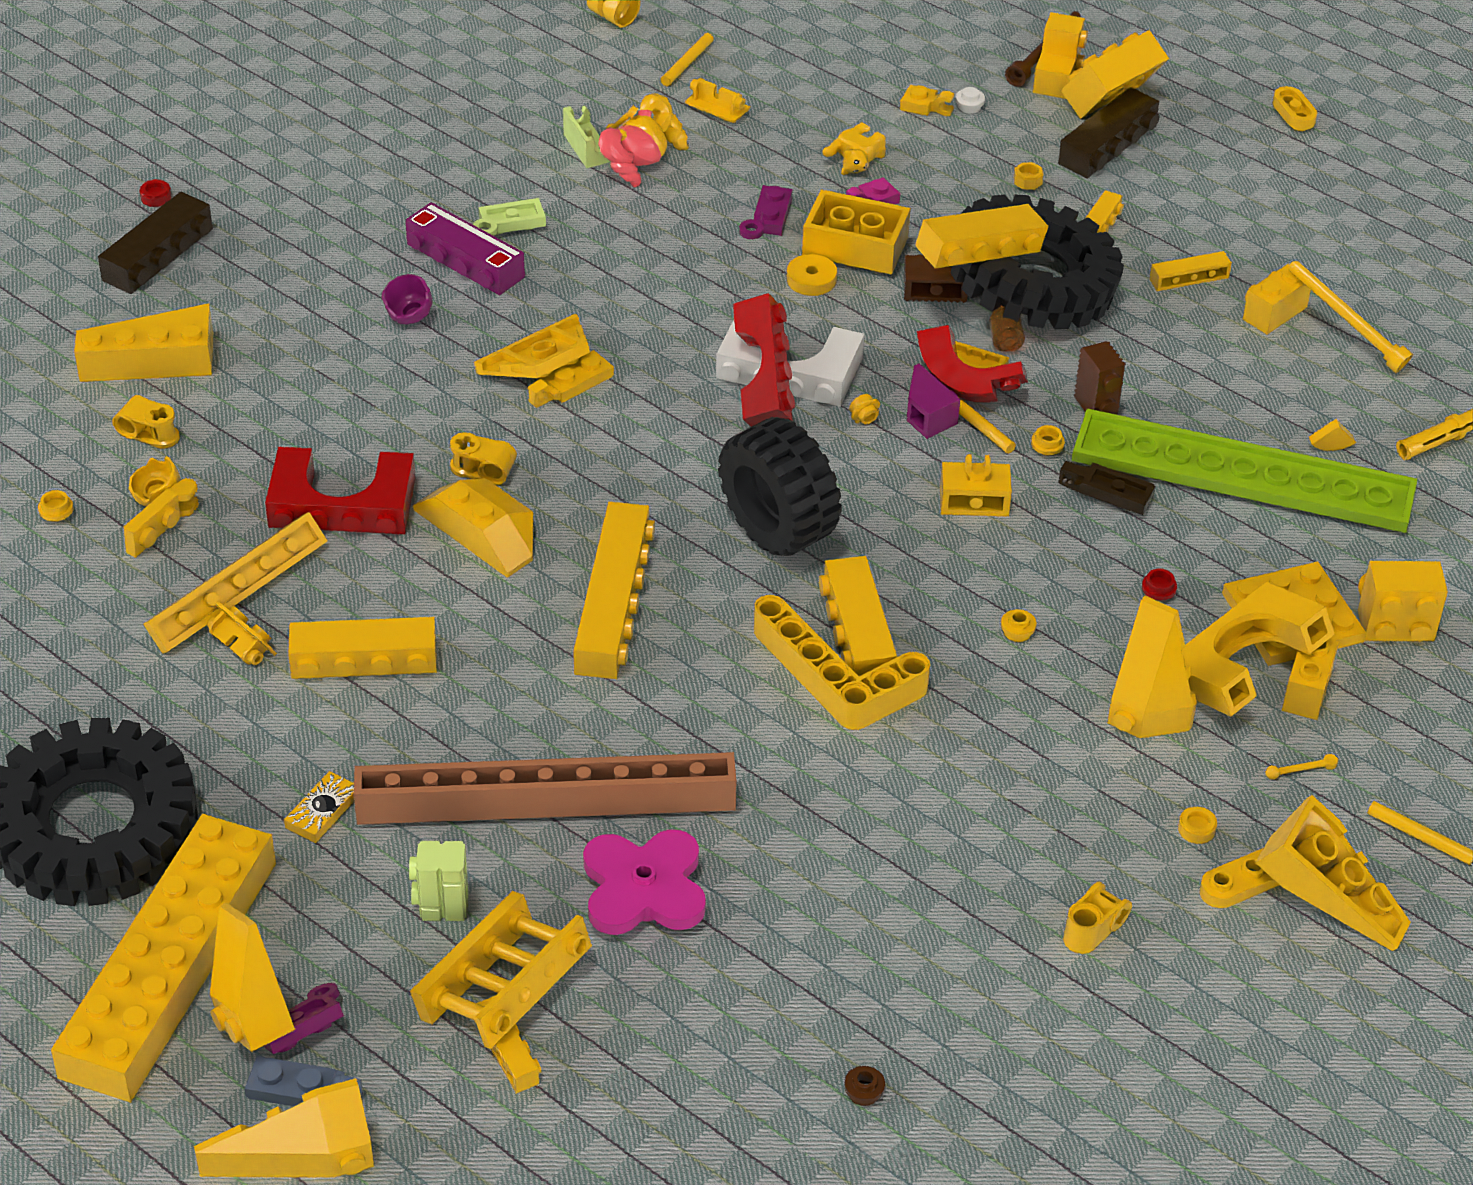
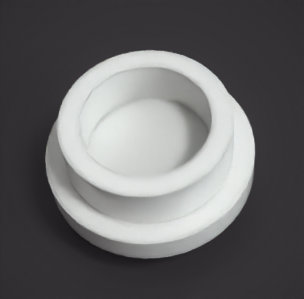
(970, 100)

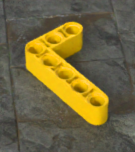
(848, 697)

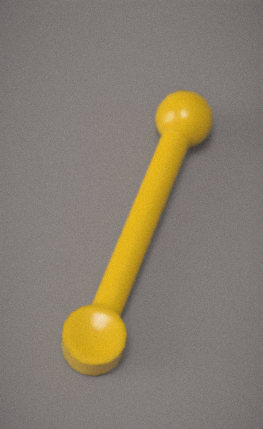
(631, 112)
(1329, 762)

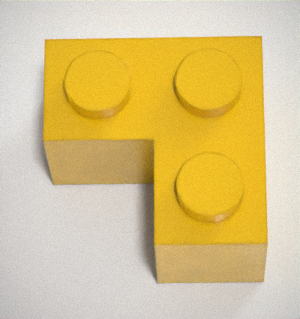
(1060, 53)

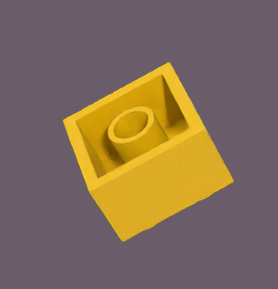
(1402, 600)

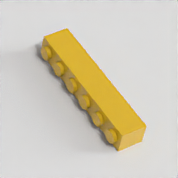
(612, 591)

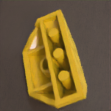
(483, 522)

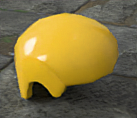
(153, 480)

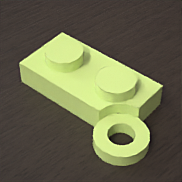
(511, 216)

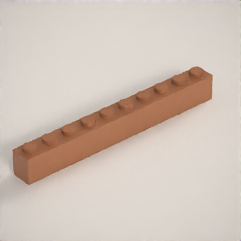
(544, 788)

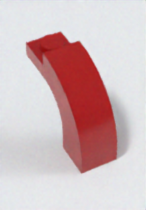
(969, 383)

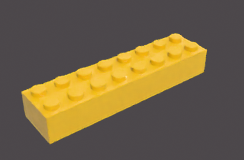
(162, 959)

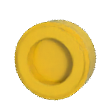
(1197, 825)

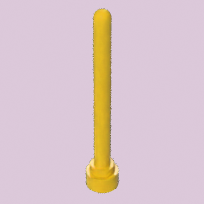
(1396, 356)

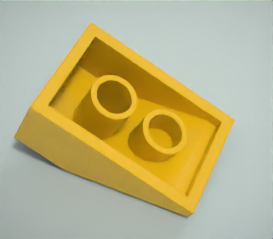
(245, 984)

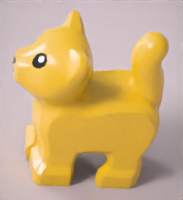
(857, 148)

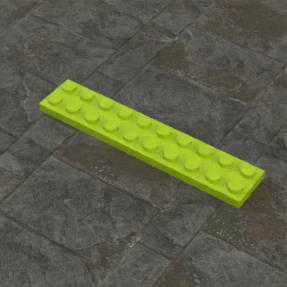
(1246, 470)

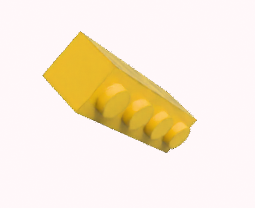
(1106, 210)
(1190, 271)
(515, 1058)

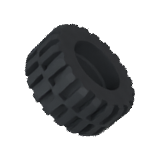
(779, 486)

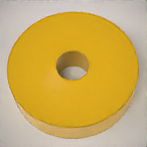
(811, 274)

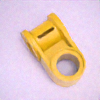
(147, 422)
(482, 459)
(1094, 919)

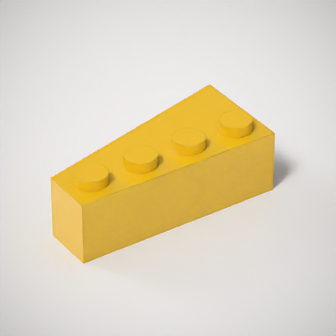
(147, 347)

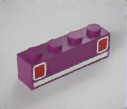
(465, 248)

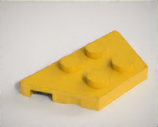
(539, 352)

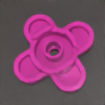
(644, 882)

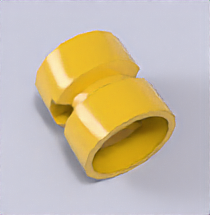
(616, 11)

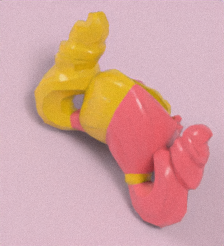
(642, 138)

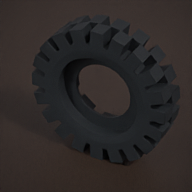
(1076, 297)
(137, 763)

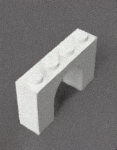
(818, 379)

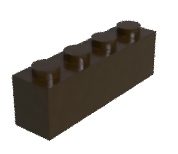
(1108, 132)
(155, 242)

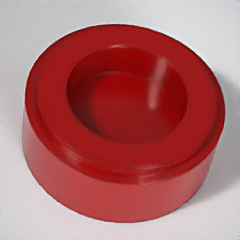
(155, 193)

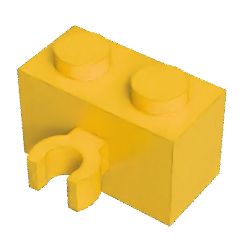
(975, 488)

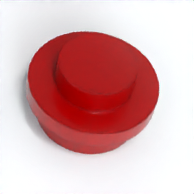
(1159, 584)

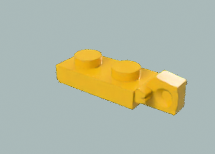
(571, 380)

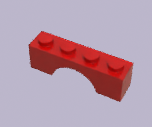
(761, 325)

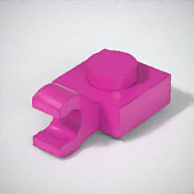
(876, 190)

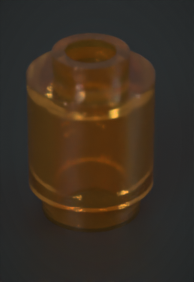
(1006, 332)

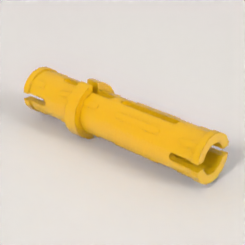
(1453, 428)

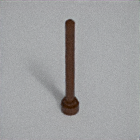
(1020, 71)

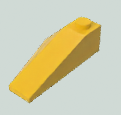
(1153, 683)
(1321, 867)
(313, 1139)

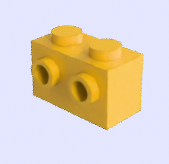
(1275, 300)

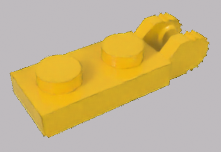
(160, 515)

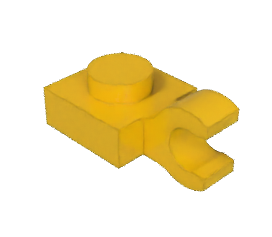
(924, 100)

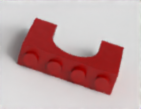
(377, 509)

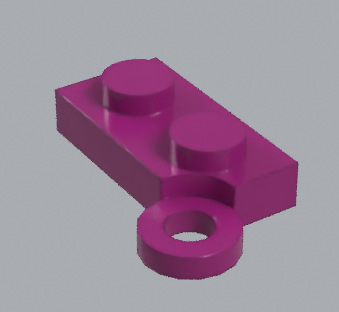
(769, 213)
(310, 1017)

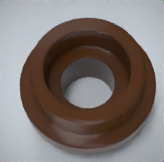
(861, 1093)

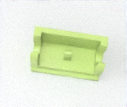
(583, 137)

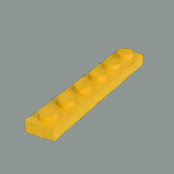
(235, 582)

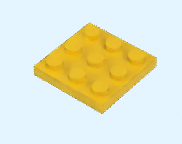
(1309, 582)

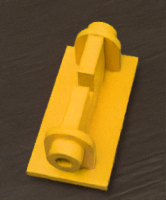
(725, 105)
(232, 625)

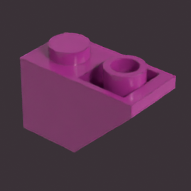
(931, 404)

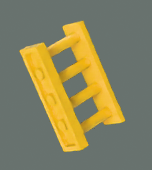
(480, 949)

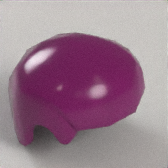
(407, 299)

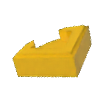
(1332, 437)

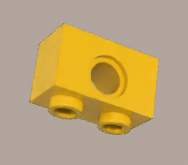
(1310, 680)

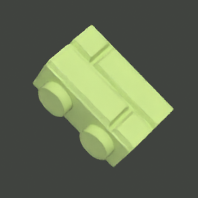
(441, 880)

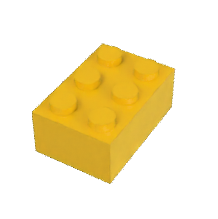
(1113, 72)
(856, 231)

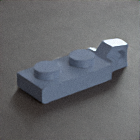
(287, 1081)

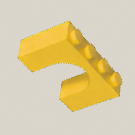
(1262, 616)

